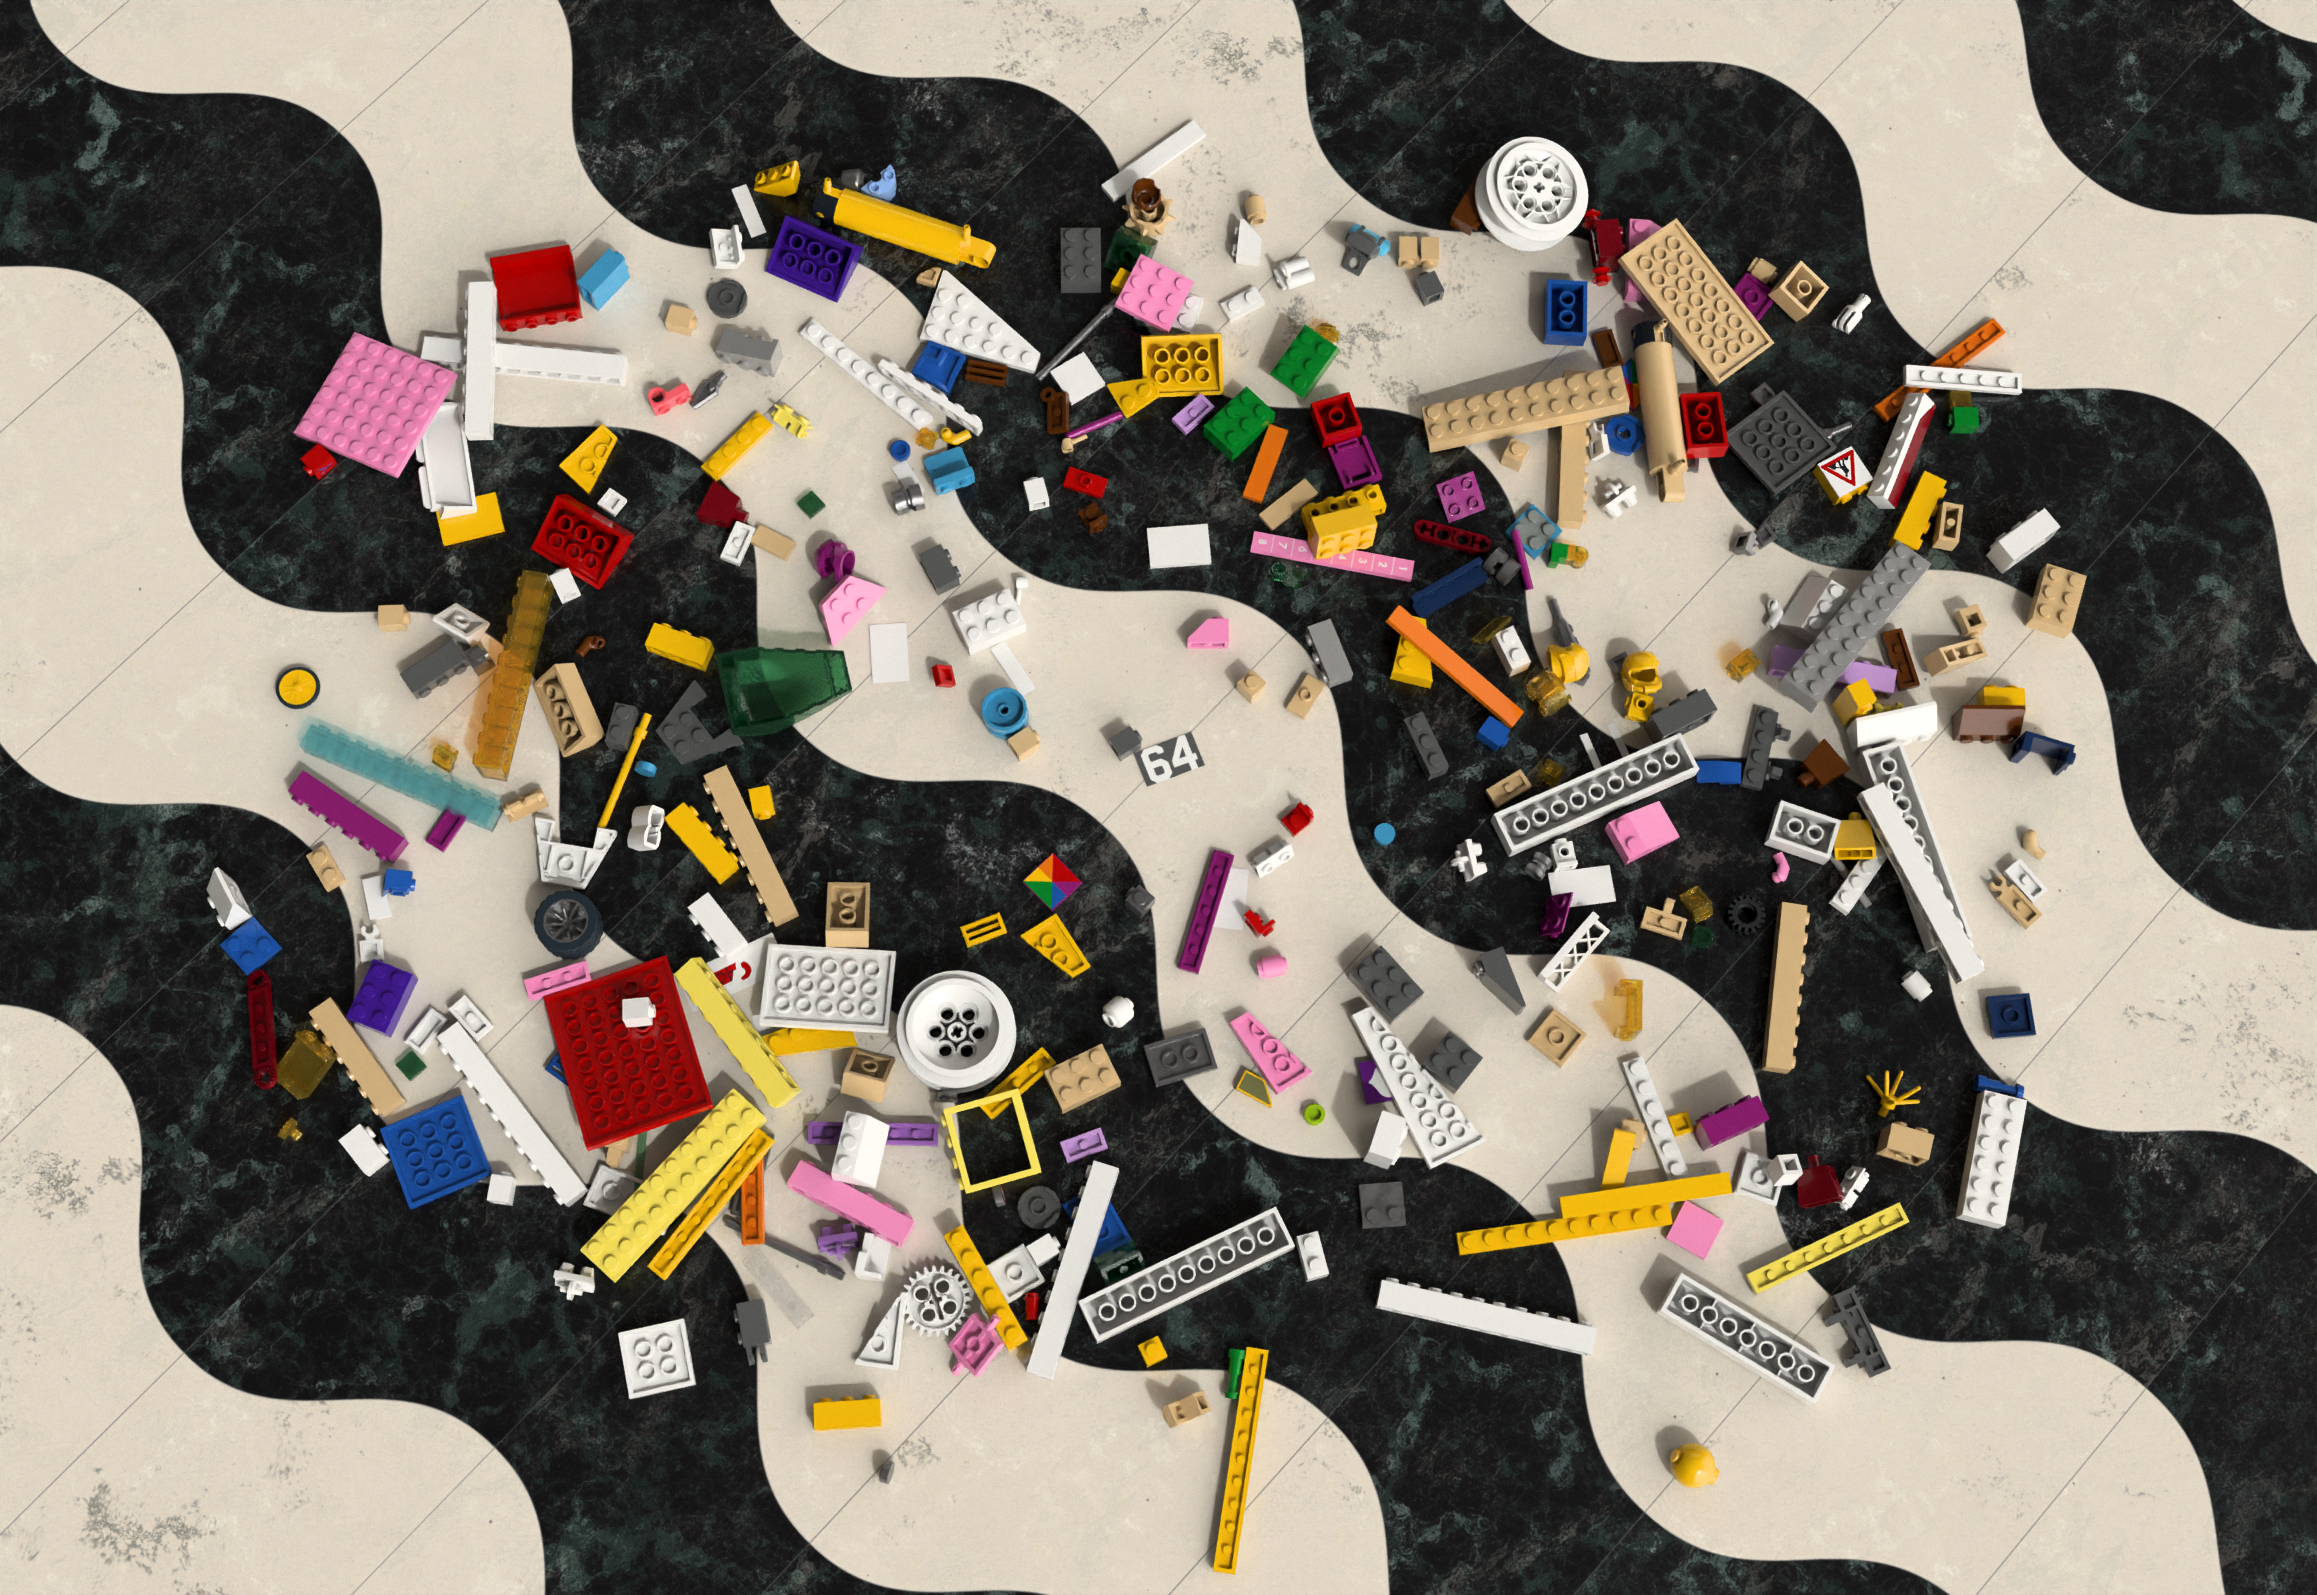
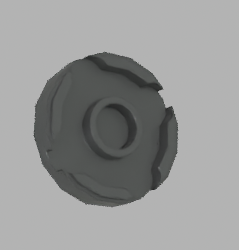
(727, 299)
(1039, 1207)

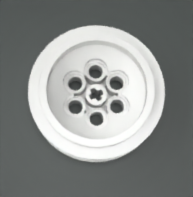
(1502, 204)
(957, 993)

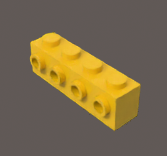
(1367, 495)

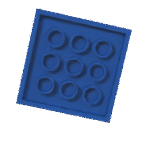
(436, 1152)

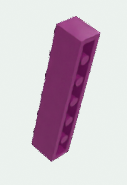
(348, 817)

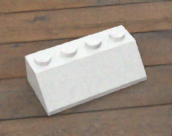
(1893, 726)

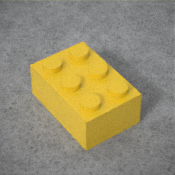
(1342, 531)

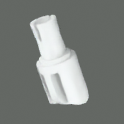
(1851, 314)

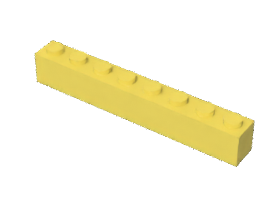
(737, 1032)

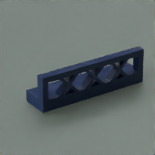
(1448, 589)

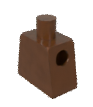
(1822, 766)

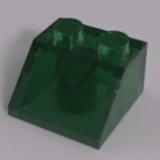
(1127, 248)

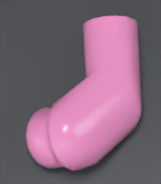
(1782, 870)

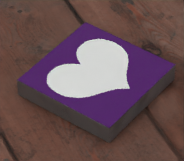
(1373, 1086)

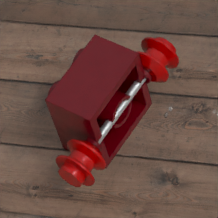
(1604, 245)

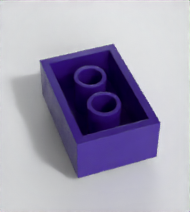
(382, 998)

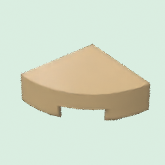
(930, 277)

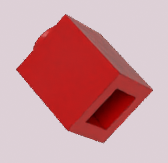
(318, 461)

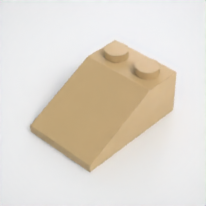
(847, 914)

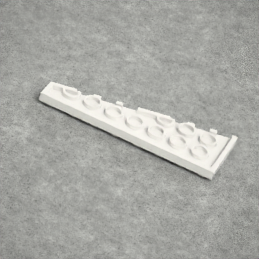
(1432, 1117)

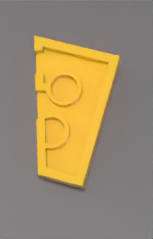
(589, 458)
(1057, 945)

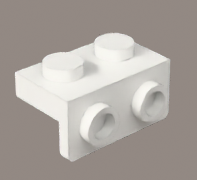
(726, 248)

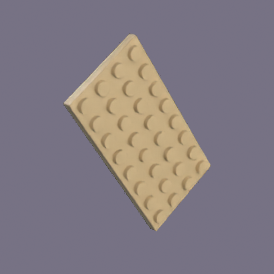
(1696, 302)

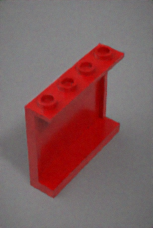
(536, 288)

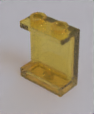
(1634, 992)
(305, 1064)

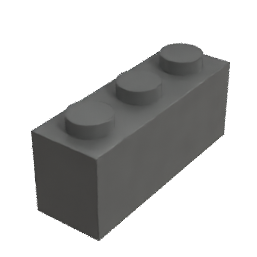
(435, 670)
(1425, 746)

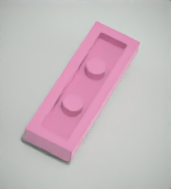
(557, 980)

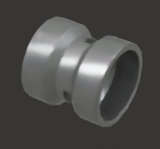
(1538, 866)

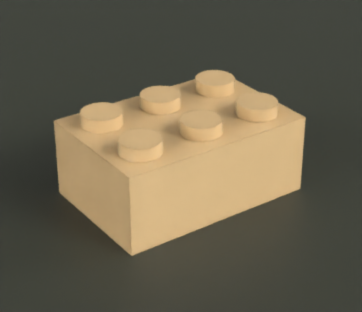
(2055, 601)
(1082, 1078)

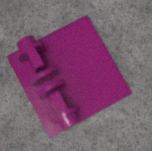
(1460, 497)
(1556, 915)

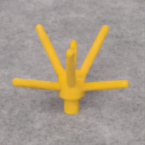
(1888, 1100)

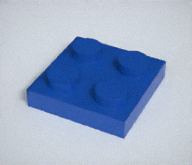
(251, 946)

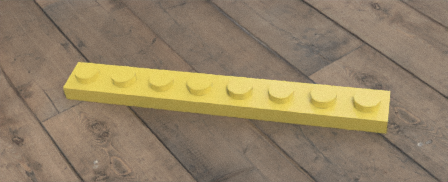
(1827, 1248)

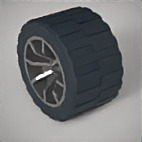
(568, 924)

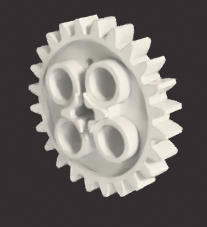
(955, 1294)

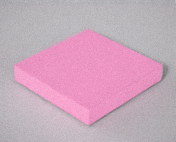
(1694, 1230)

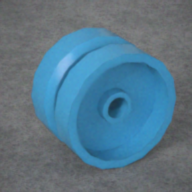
(1002, 701)

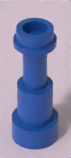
(1982, 1083)

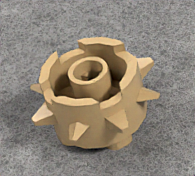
(1149, 222)

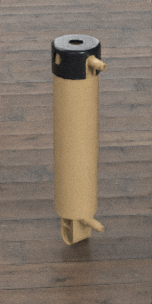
(1660, 407)

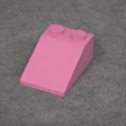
(1641, 832)

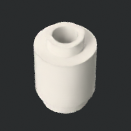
(1916, 985)

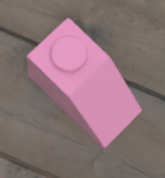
(1210, 635)

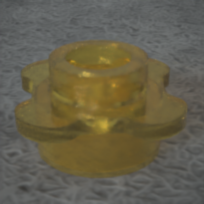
(927, 444)

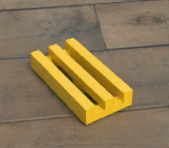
(986, 937)

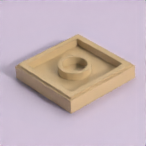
(1556, 1038)

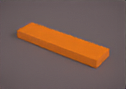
(1265, 463)
(753, 1207)

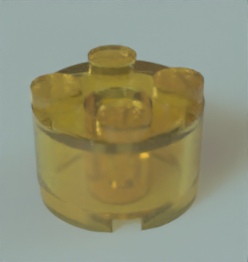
(1548, 692)

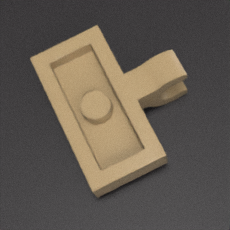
(1663, 921)

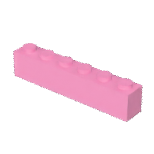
(851, 1204)

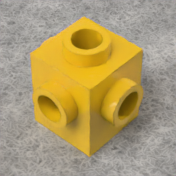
(1636, 713)

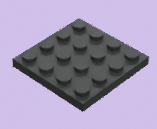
(1779, 443)

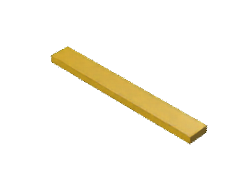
(1645, 1195)
(711, 1203)

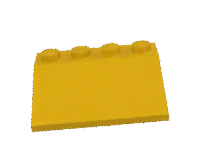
(1183, 363)

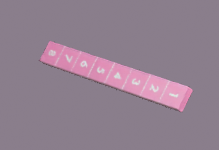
(1353, 561)

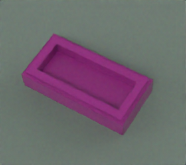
(445, 831)

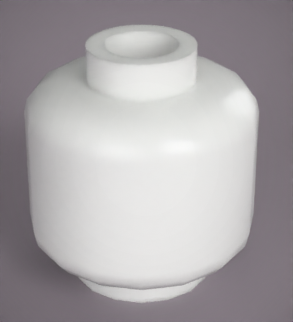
(1118, 1012)

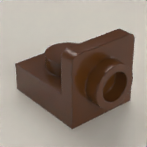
(1093, 518)

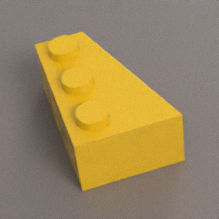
(1410, 664)

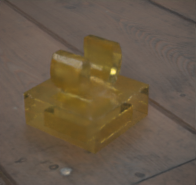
(444, 758)
(1551, 772)
(288, 1129)

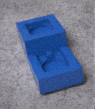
(1719, 771)

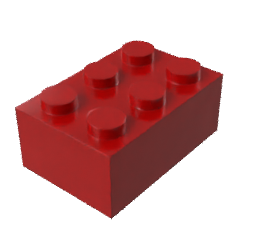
(1703, 425)

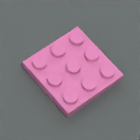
(1154, 293)

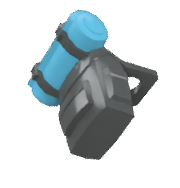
(1365, 244)

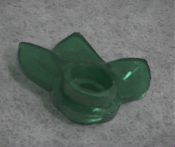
(1288, 573)

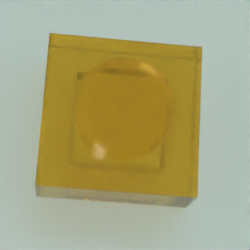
(1960, 399)

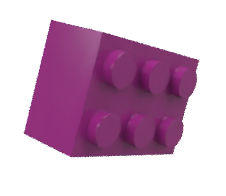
(1729, 1121)

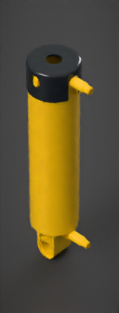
(899, 225)

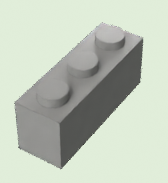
(1328, 653)

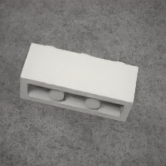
(717, 927)

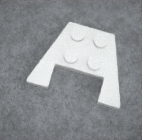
(566, 863)

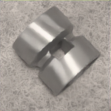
(908, 499)
(1506, 571)

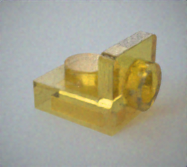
(1697, 904)

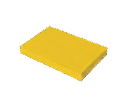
(472, 526)

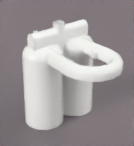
(1294, 273)

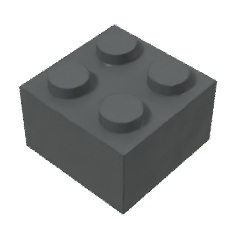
(1451, 1062)

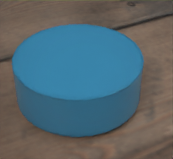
(645, 768)
(1384, 834)

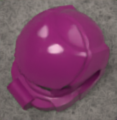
(833, 557)

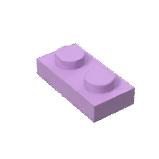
(1193, 414)
(1083, 1145)

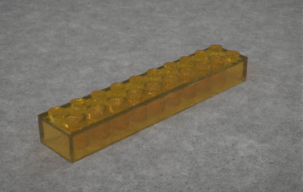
(514, 675)

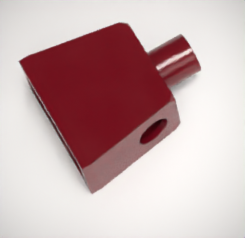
(721, 508)
(1818, 1184)

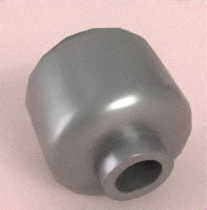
(853, 179)

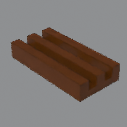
(985, 365)

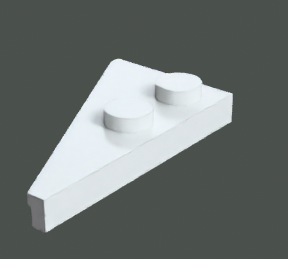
(885, 1344)

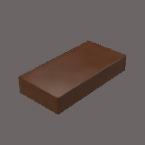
(1607, 349)

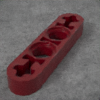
(1451, 541)

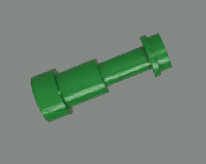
(1234, 1369)

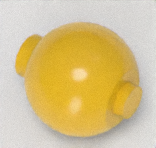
(1693, 1465)

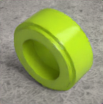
(1314, 1114)

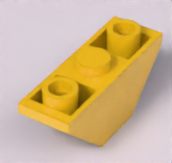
(779, 180)

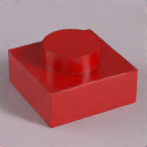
(943, 676)

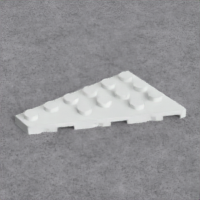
(972, 328)

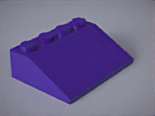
(813, 258)

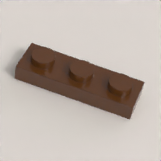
(1900, 659)

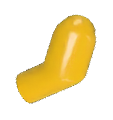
(953, 438)

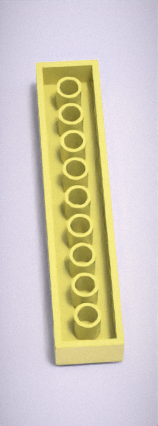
(673, 1185)

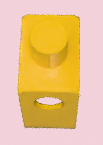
(1855, 839)

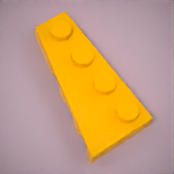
(800, 1040)

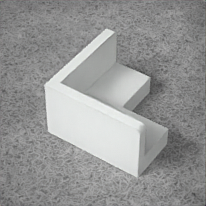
(872, 1259)

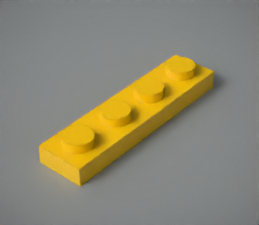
(737, 447)
(1021, 1078)

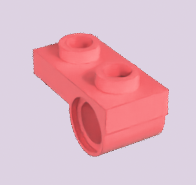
(670, 399)

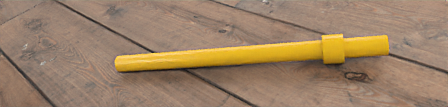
(639, 735)

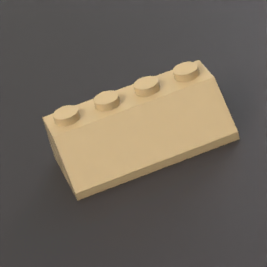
(568, 709)

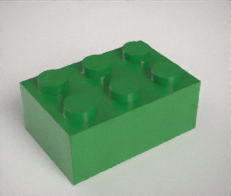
(1305, 362)
(1239, 423)

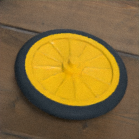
(298, 688)

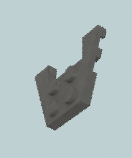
(685, 733)

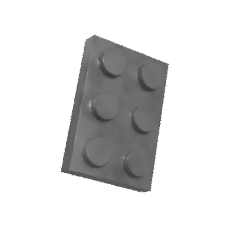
(1180, 1057)

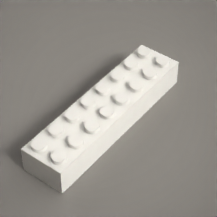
(1745, 1339)

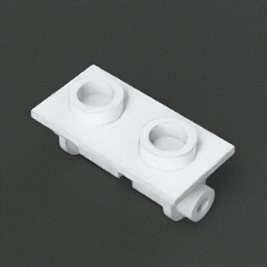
(1280, 853)
(1856, 1179)

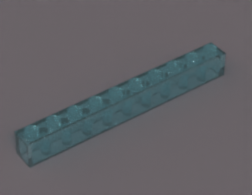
(401, 777)

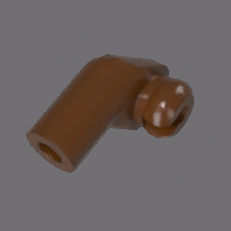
(590, 643)

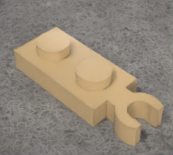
(2015, 903)

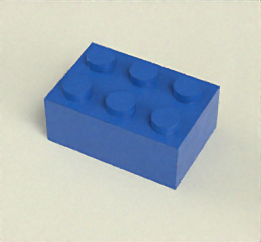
(1565, 312)

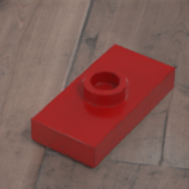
(1085, 483)

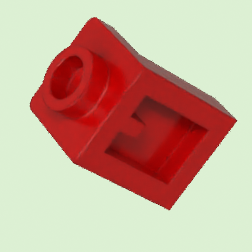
(1298, 819)
(1255, 922)

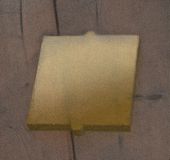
(1491, 629)

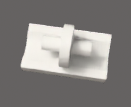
(1625, 495)
(1467, 861)
(573, 1283)

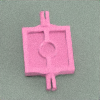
(976, 1344)

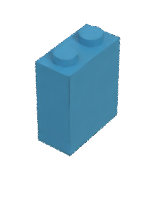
(603, 279)

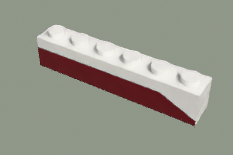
(1901, 451)

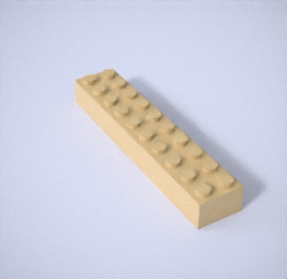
(1525, 409)

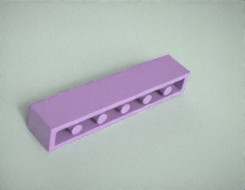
(1880, 678)

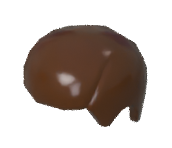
(1146, 194)

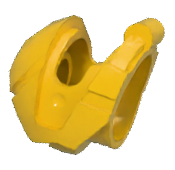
(1568, 662)
(1640, 672)

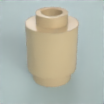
(1255, 209)
(1763, 271)

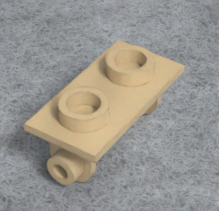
(525, 805)

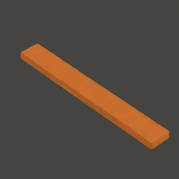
(1954, 358)
(1454, 666)

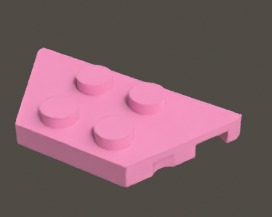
(847, 605)

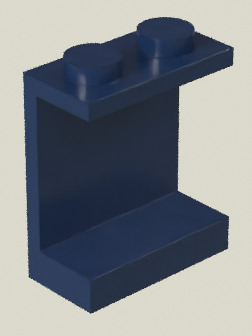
(2044, 746)

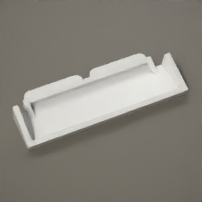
(446, 468)

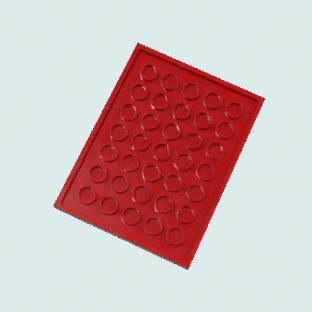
(621, 1075)

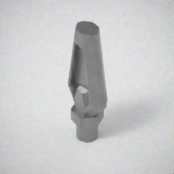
(708, 391)

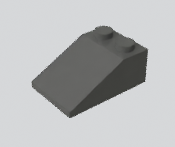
(1497, 976)

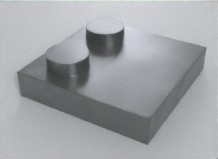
(1382, 1205)

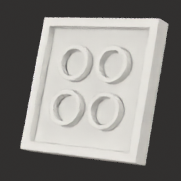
(657, 1358)

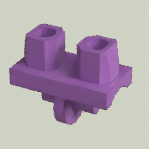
(838, 1243)

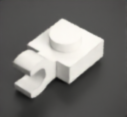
(1598, 444)

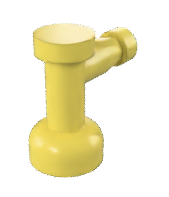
(1878, 708)

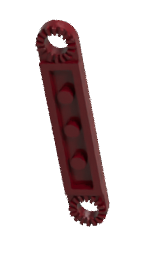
(262, 1029)

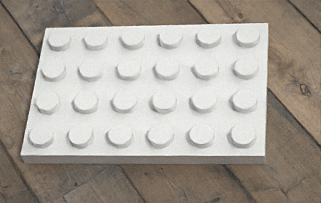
(828, 988)

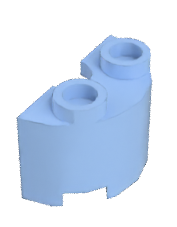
(884, 188)

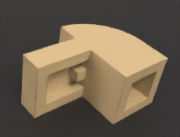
(1186, 1409)

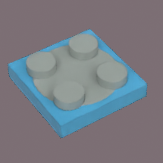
(1535, 531)

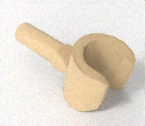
(1067, 443)

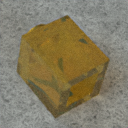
(1742, 665)

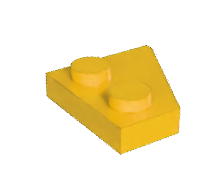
(1133, 394)

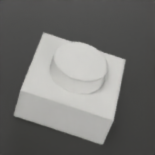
(612, 502)

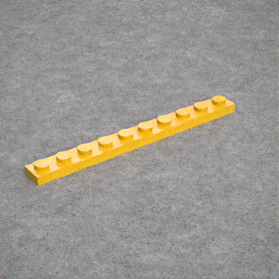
(1563, 1229)
(1240, 1461)

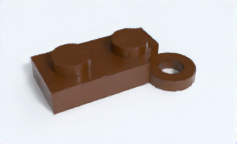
(1056, 410)

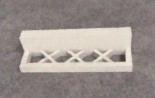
(1568, 946)

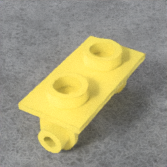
(798, 423)

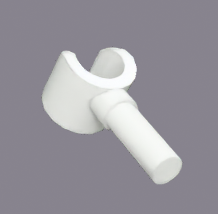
(1021, 582)

